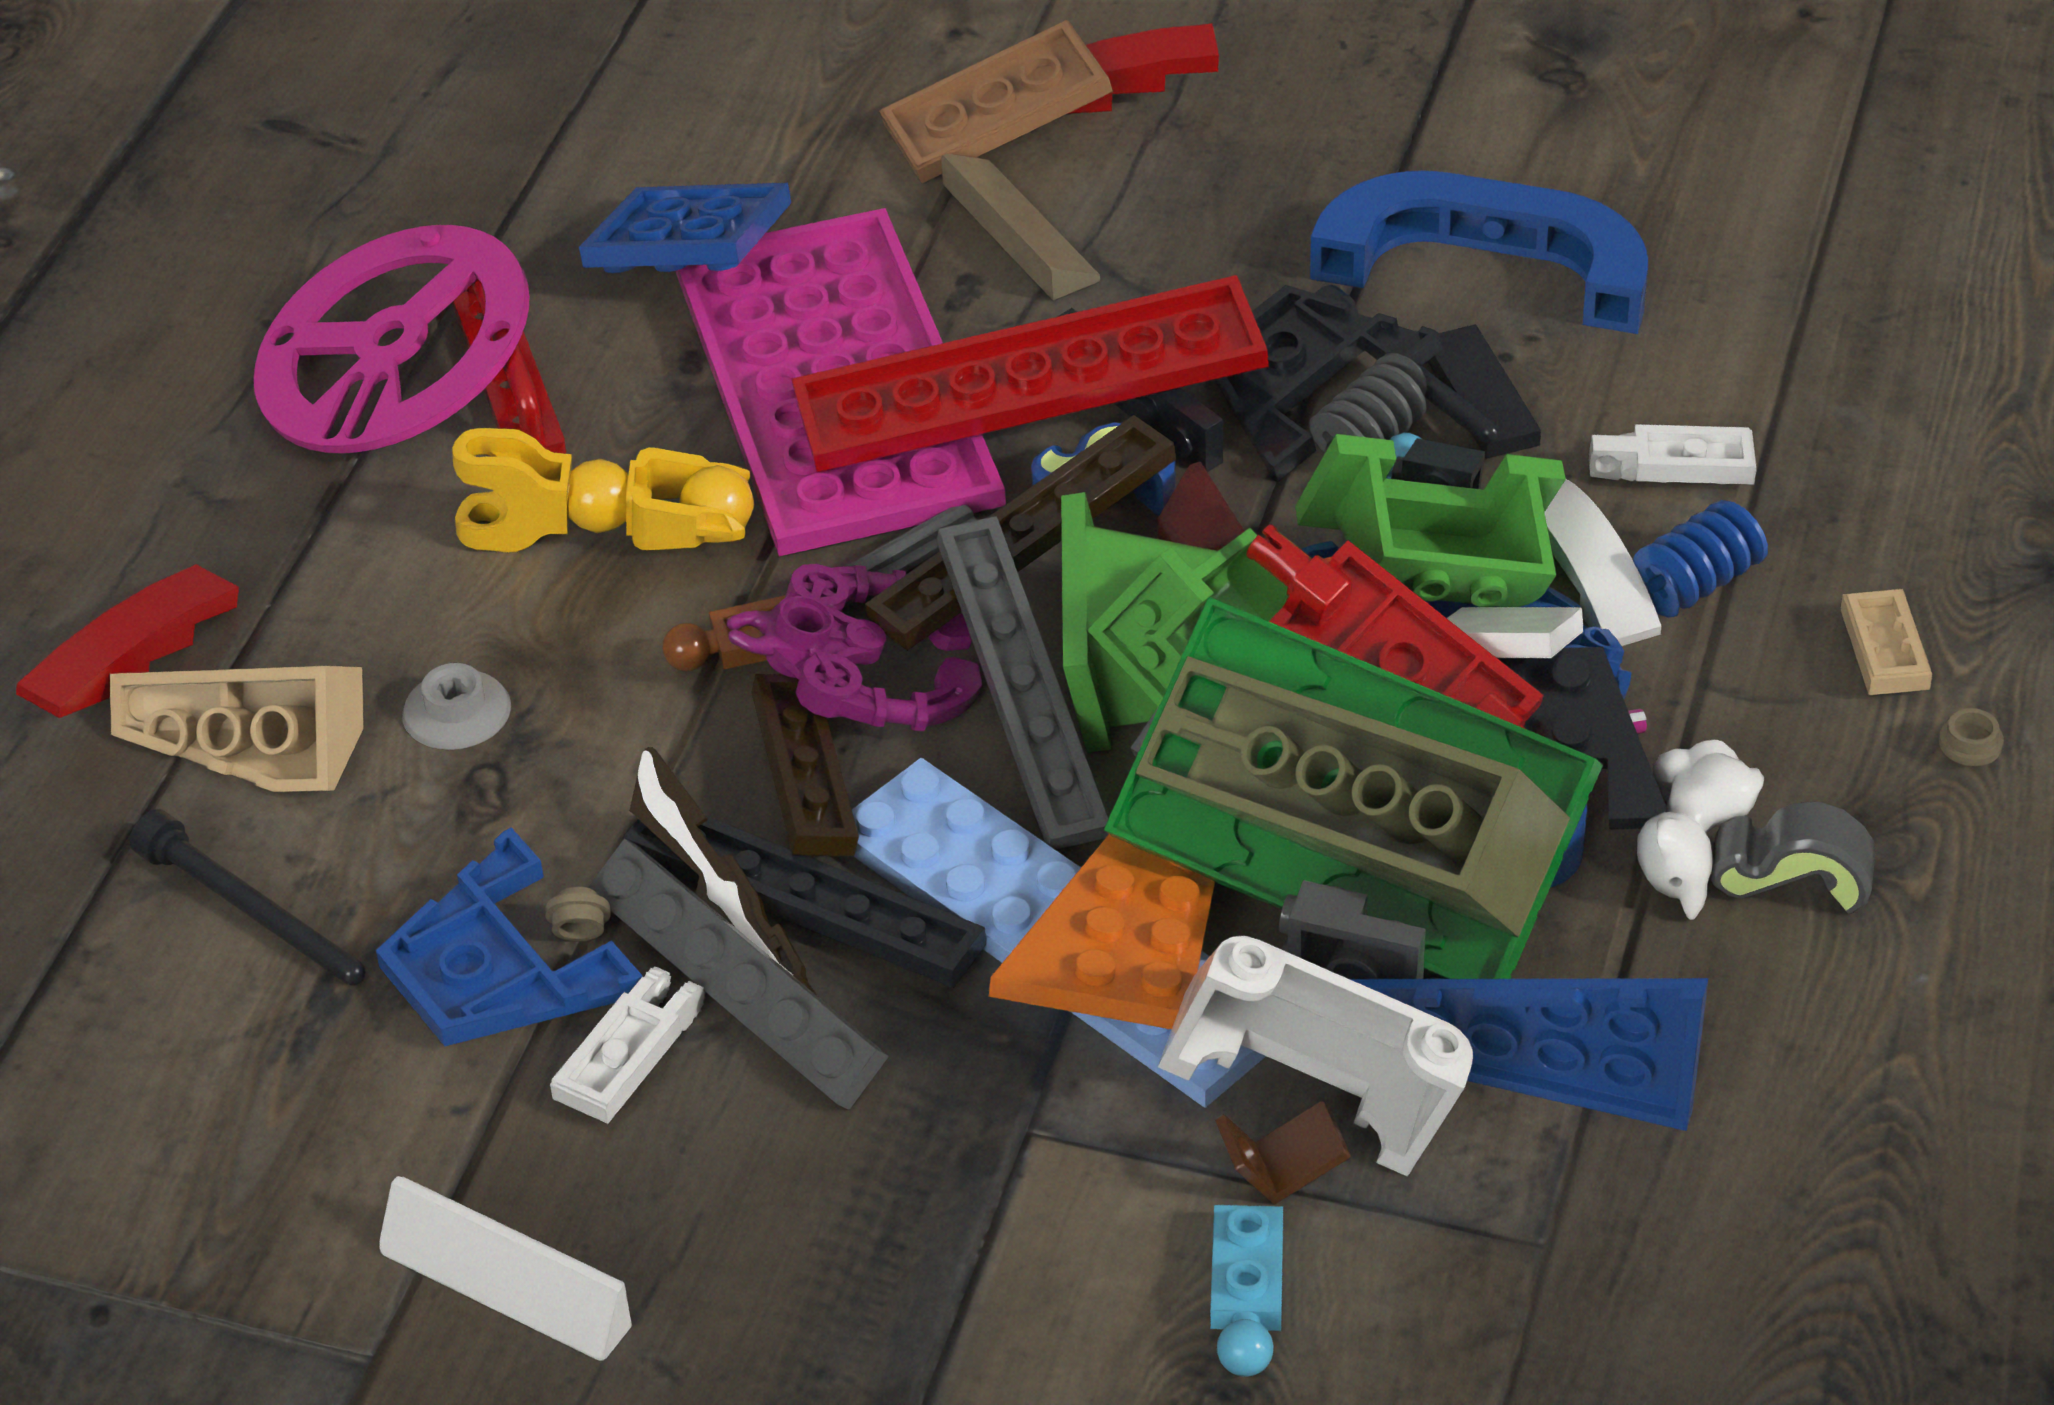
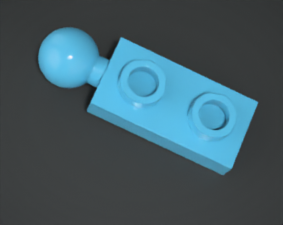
(1246, 1284)

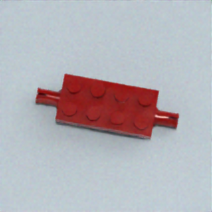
(1379, 620)

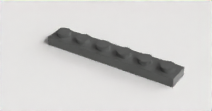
(1023, 684)
(739, 975)

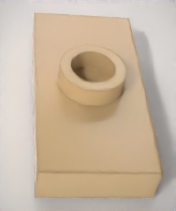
(1886, 642)

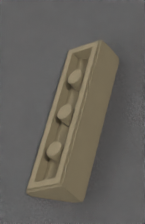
(1017, 225)

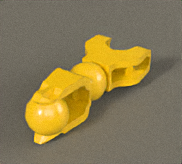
(540, 492)

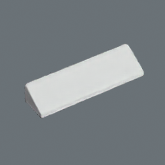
(504, 1269)

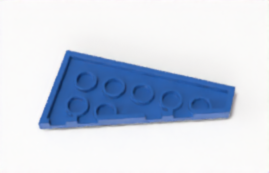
(1576, 1041)

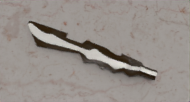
(674, 818)

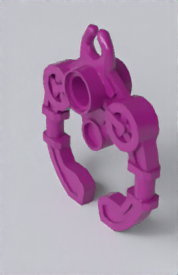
(820, 645)

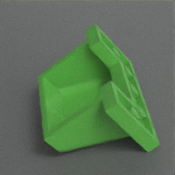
(1440, 538)
(1095, 572)
(1159, 610)

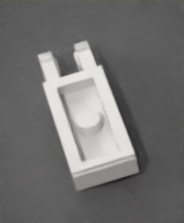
(626, 1045)

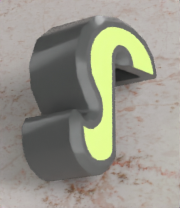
(1793, 846)

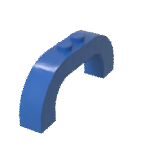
(1492, 218)

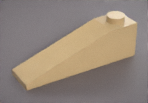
(258, 724)

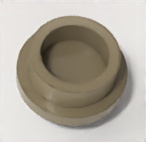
(1971, 737)
(577, 914)

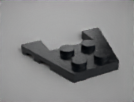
(1307, 345)
(1589, 715)

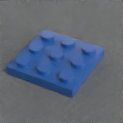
(685, 227)

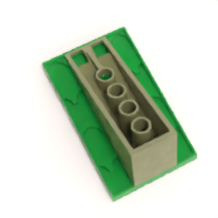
(1339, 774)

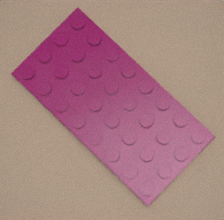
(812, 305)

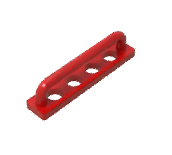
(527, 393)

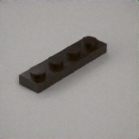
(804, 770)

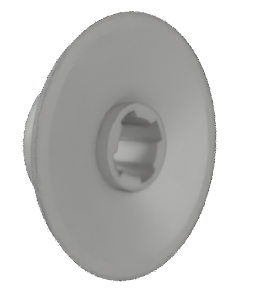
(455, 707)

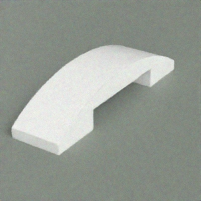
(1599, 567)

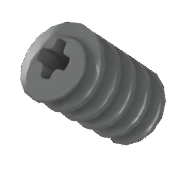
(1375, 404)

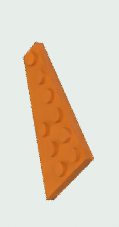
(1114, 940)

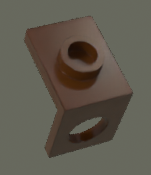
(1288, 1155)

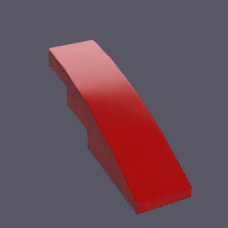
(1144, 59)
(127, 640)

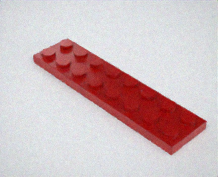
(1028, 373)

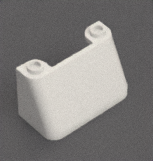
(1331, 1028)

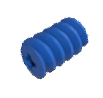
(1700, 556)

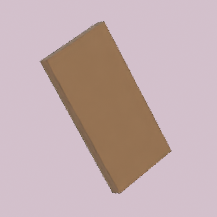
(996, 100)

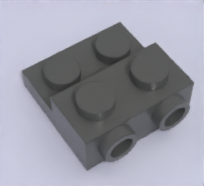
(1336, 933)

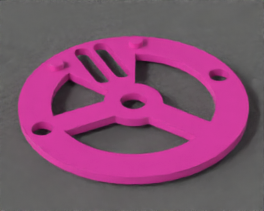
(469, 257)

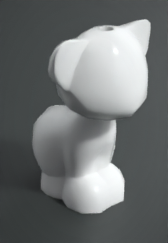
(1701, 792)

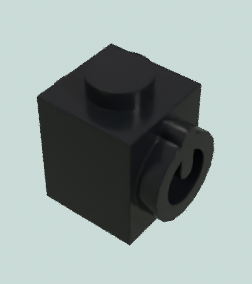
(1440, 465)

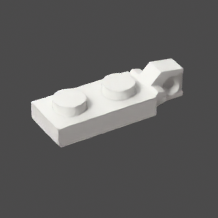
(1675, 455)

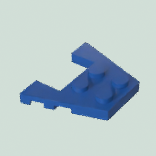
(477, 973)

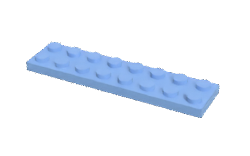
(984, 867)

